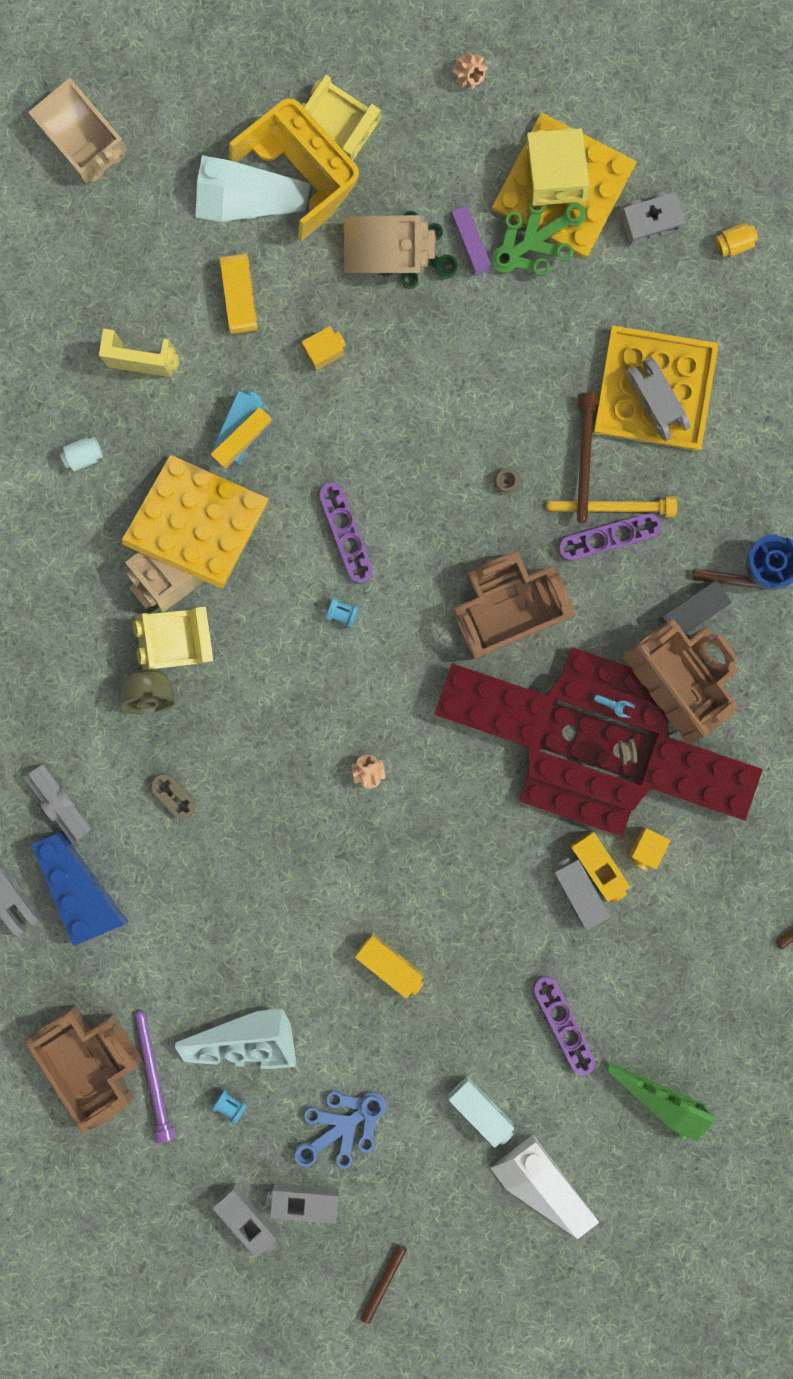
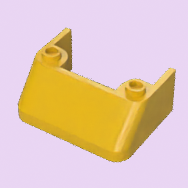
(310, 149)

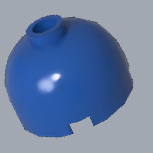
(771, 562)

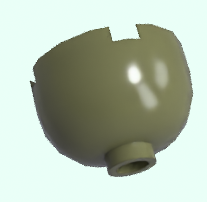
(145, 691)

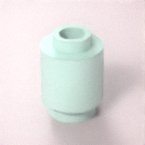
(81, 453)

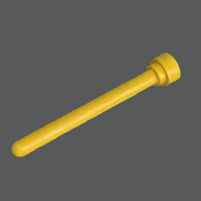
(665, 506)

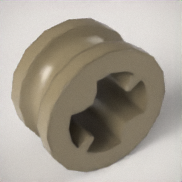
(627, 751)

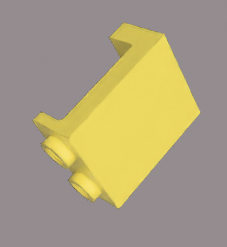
(342, 116)
(557, 166)
(138, 361)
(173, 639)

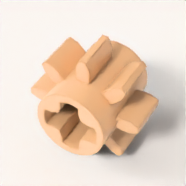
(469, 69)
(368, 771)

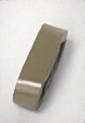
(178, 791)

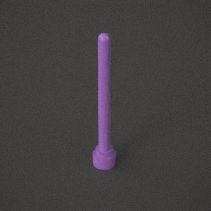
(163, 1129)

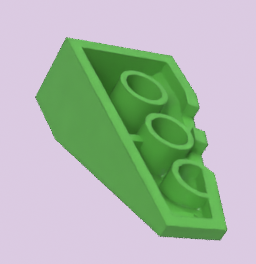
(677, 1111)

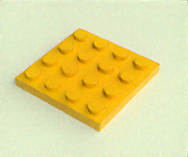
(607, 177)
(688, 370)
(195, 521)

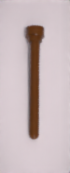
(587, 403)

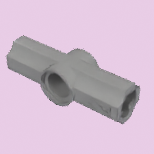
(58, 804)

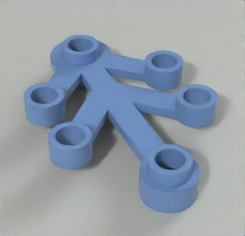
(343, 1126)

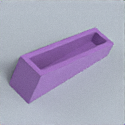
(471, 241)

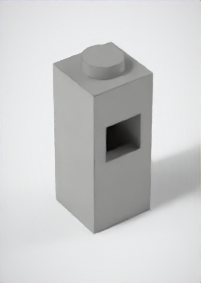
(580, 892)
(303, 1203)
(246, 1221)

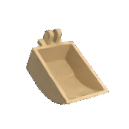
(78, 131)
(387, 244)
(158, 582)

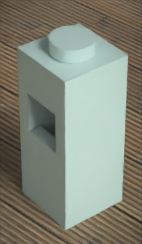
(481, 1112)

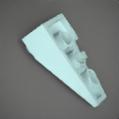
(240, 192)
(254, 1038)

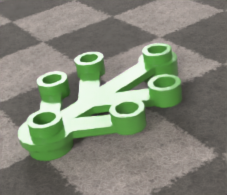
(535, 240)

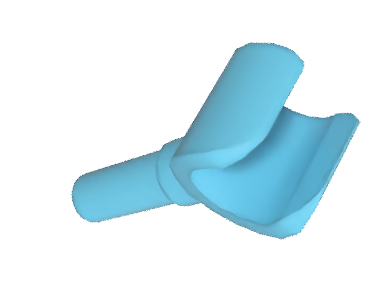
(617, 706)

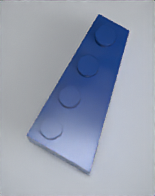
(76, 890)

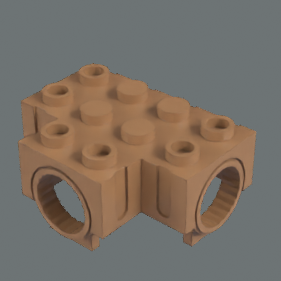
(510, 604)
(686, 677)
(86, 1066)

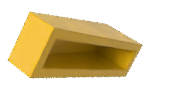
(241, 438)

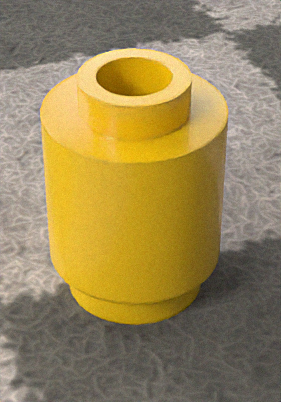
(736, 239)

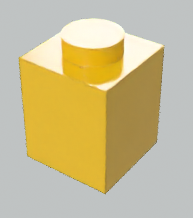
(324, 347)
(648, 849)

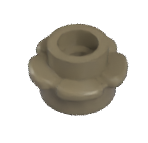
(506, 473)

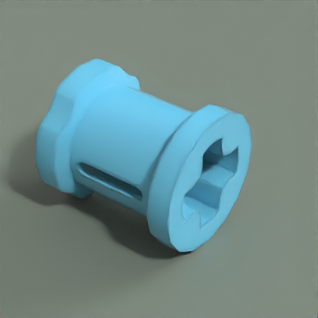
(342, 612)
(229, 1107)

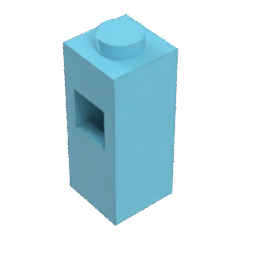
(241, 410)

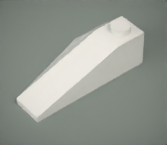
(538, 1182)

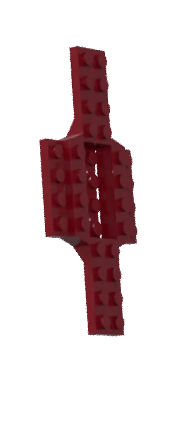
(581, 791)

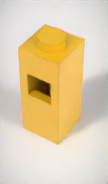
(600, 867)
(390, 966)

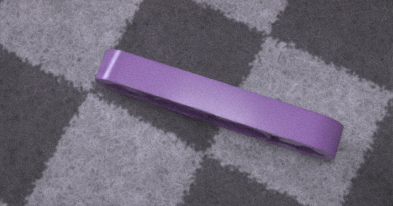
(348, 532)
(610, 539)
(563, 1025)

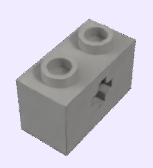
(642, 228)

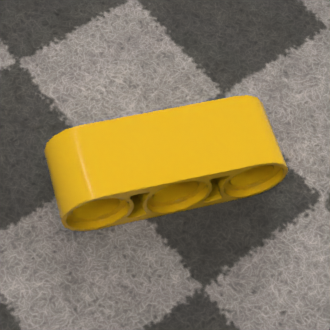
(238, 293)

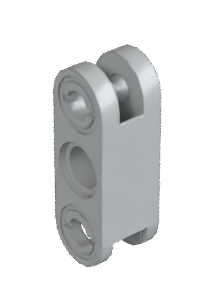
(657, 398)
(14, 898)

